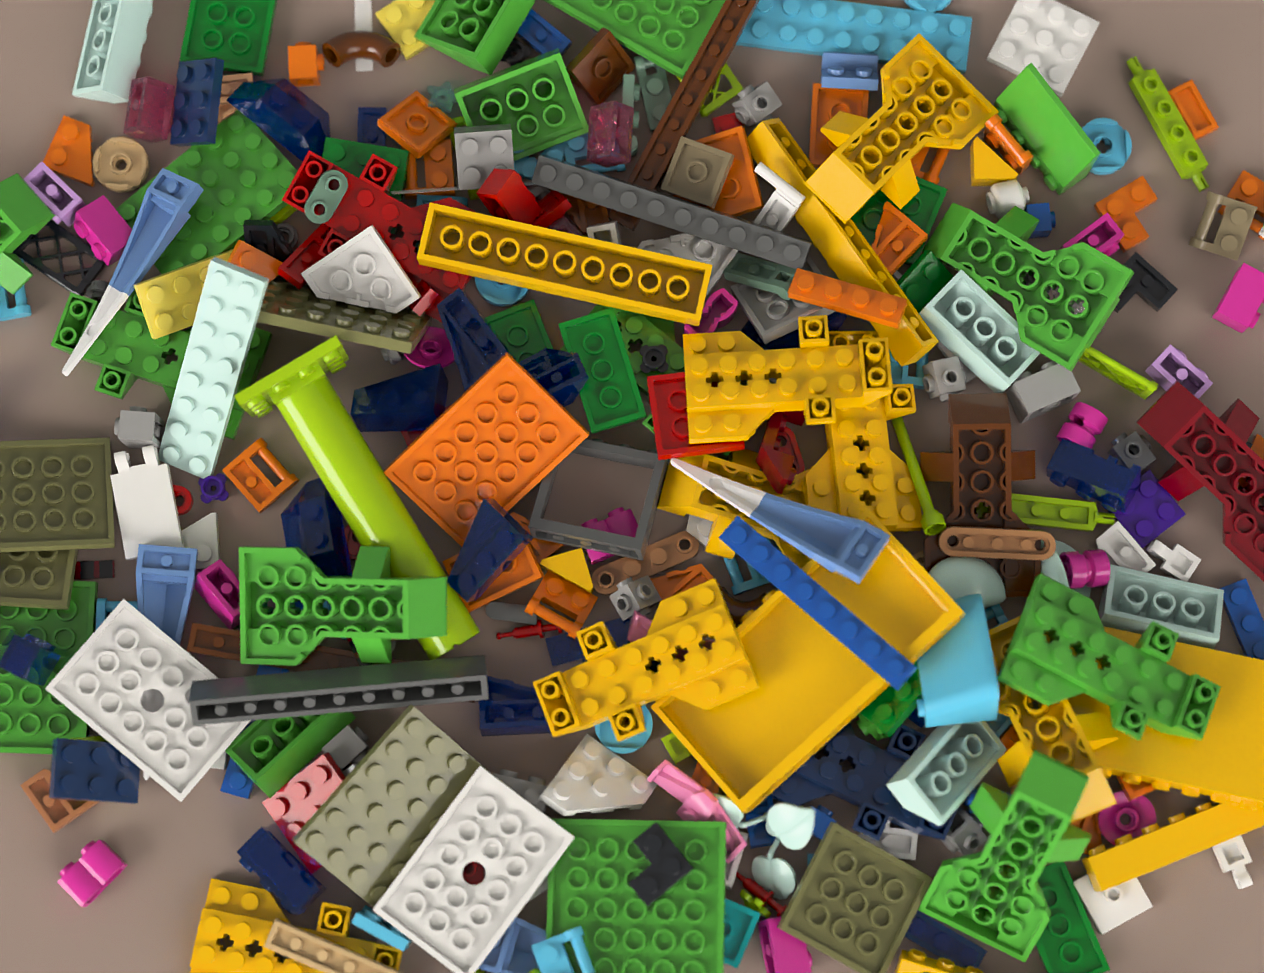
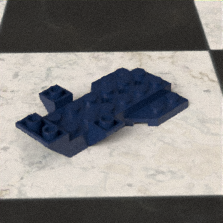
(864, 784)

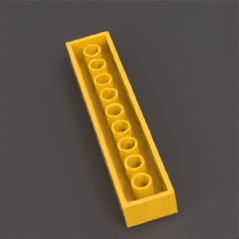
(564, 264)

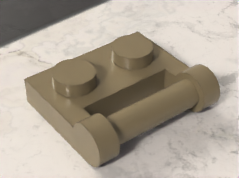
(1231, 229)

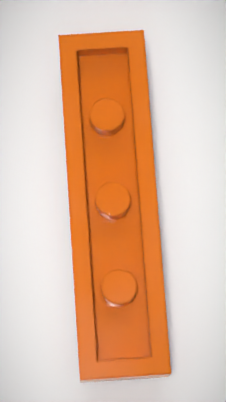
(847, 298)

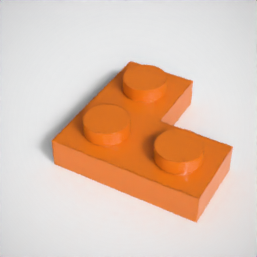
(1123, 206)

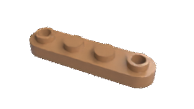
(997, 543)
(657, 559)

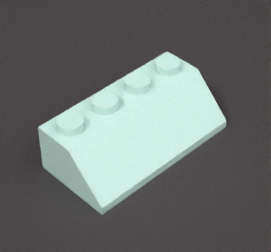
(112, 49)
(978, 332)
(1178, 605)
(946, 769)

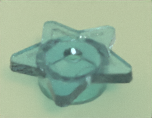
(436, 100)

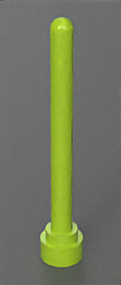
(932, 520)

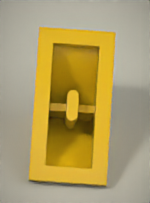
(987, 166)
(570, 567)

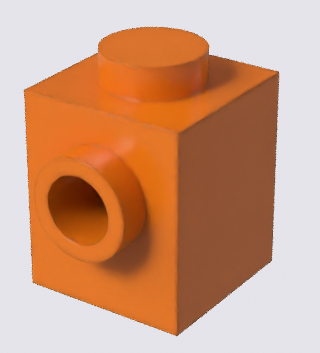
(305, 64)

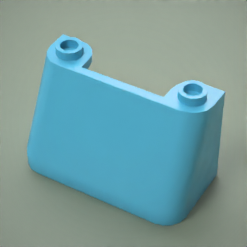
(960, 672)

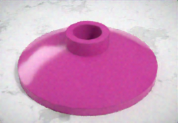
(432, 349)
(1140, 814)

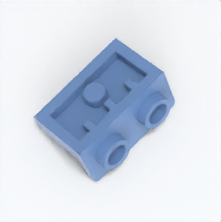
(849, 71)

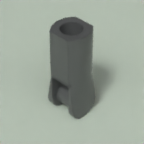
(510, 612)

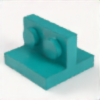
(738, 930)

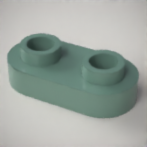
(324, 195)

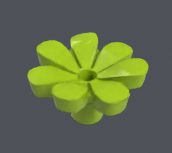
(755, 904)

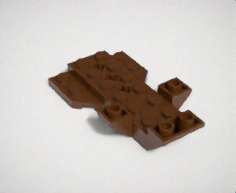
(982, 471)

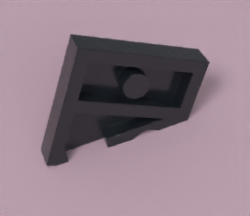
(267, 238)

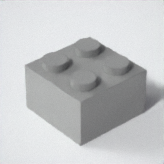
(480, 151)
(1043, 391)

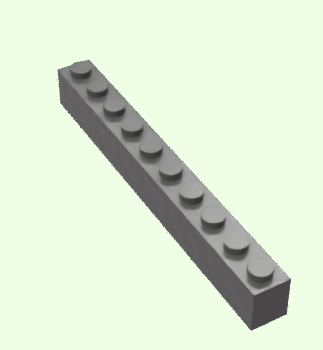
(671, 212)
(338, 690)

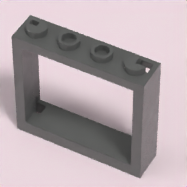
(596, 539)

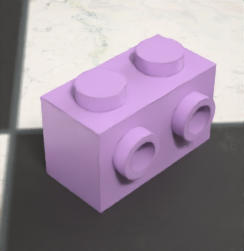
(54, 194)
(1174, 366)

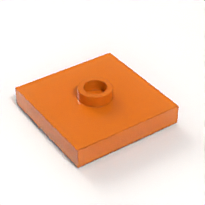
(416, 125)

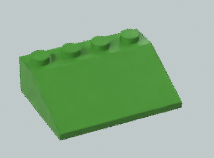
(473, 29)
(530, 97)
(1046, 130)

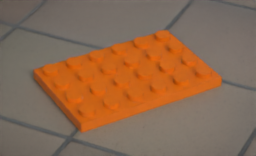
(486, 445)

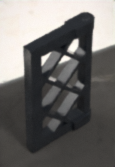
(59, 278)

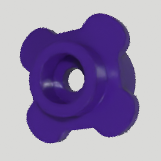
(220, 492)

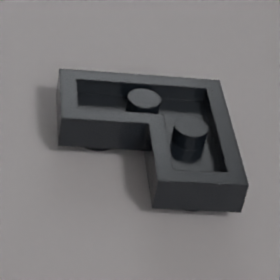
(1146, 283)
(666, 867)

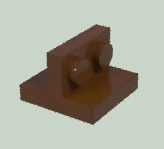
(600, 67)

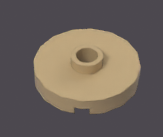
(111, 155)

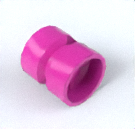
(1083, 425)
(1087, 569)

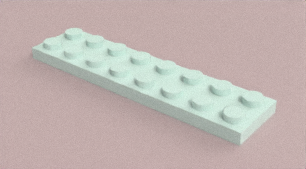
(212, 367)

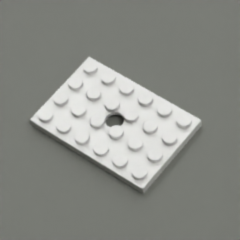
(106, 689)
(463, 920)

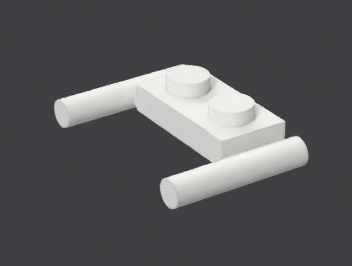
(781, 204)

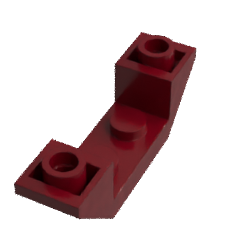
(775, 464)

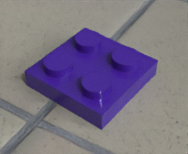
(1149, 511)

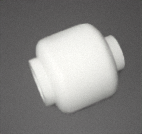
(1005, 196)

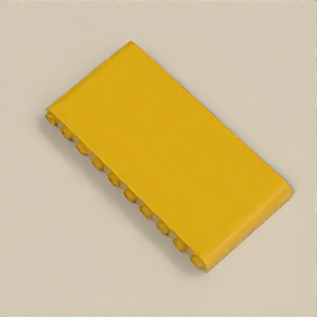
(807, 675)
(1230, 755)

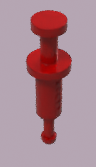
(530, 630)
(760, 893)

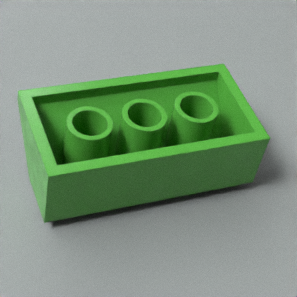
(280, 747)

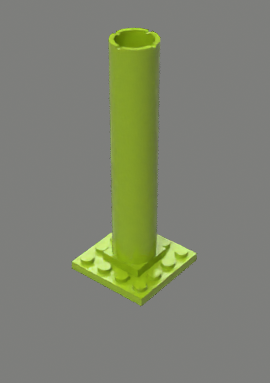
(353, 474)

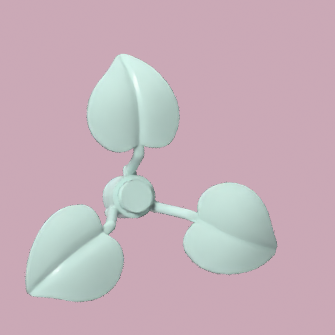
(789, 825)

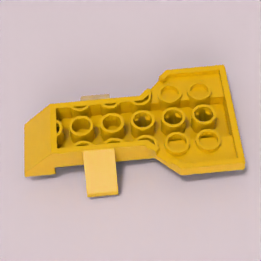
(878, 150)
(807, 379)
(888, 486)
(685, 495)
(619, 680)
(1053, 732)
(248, 916)

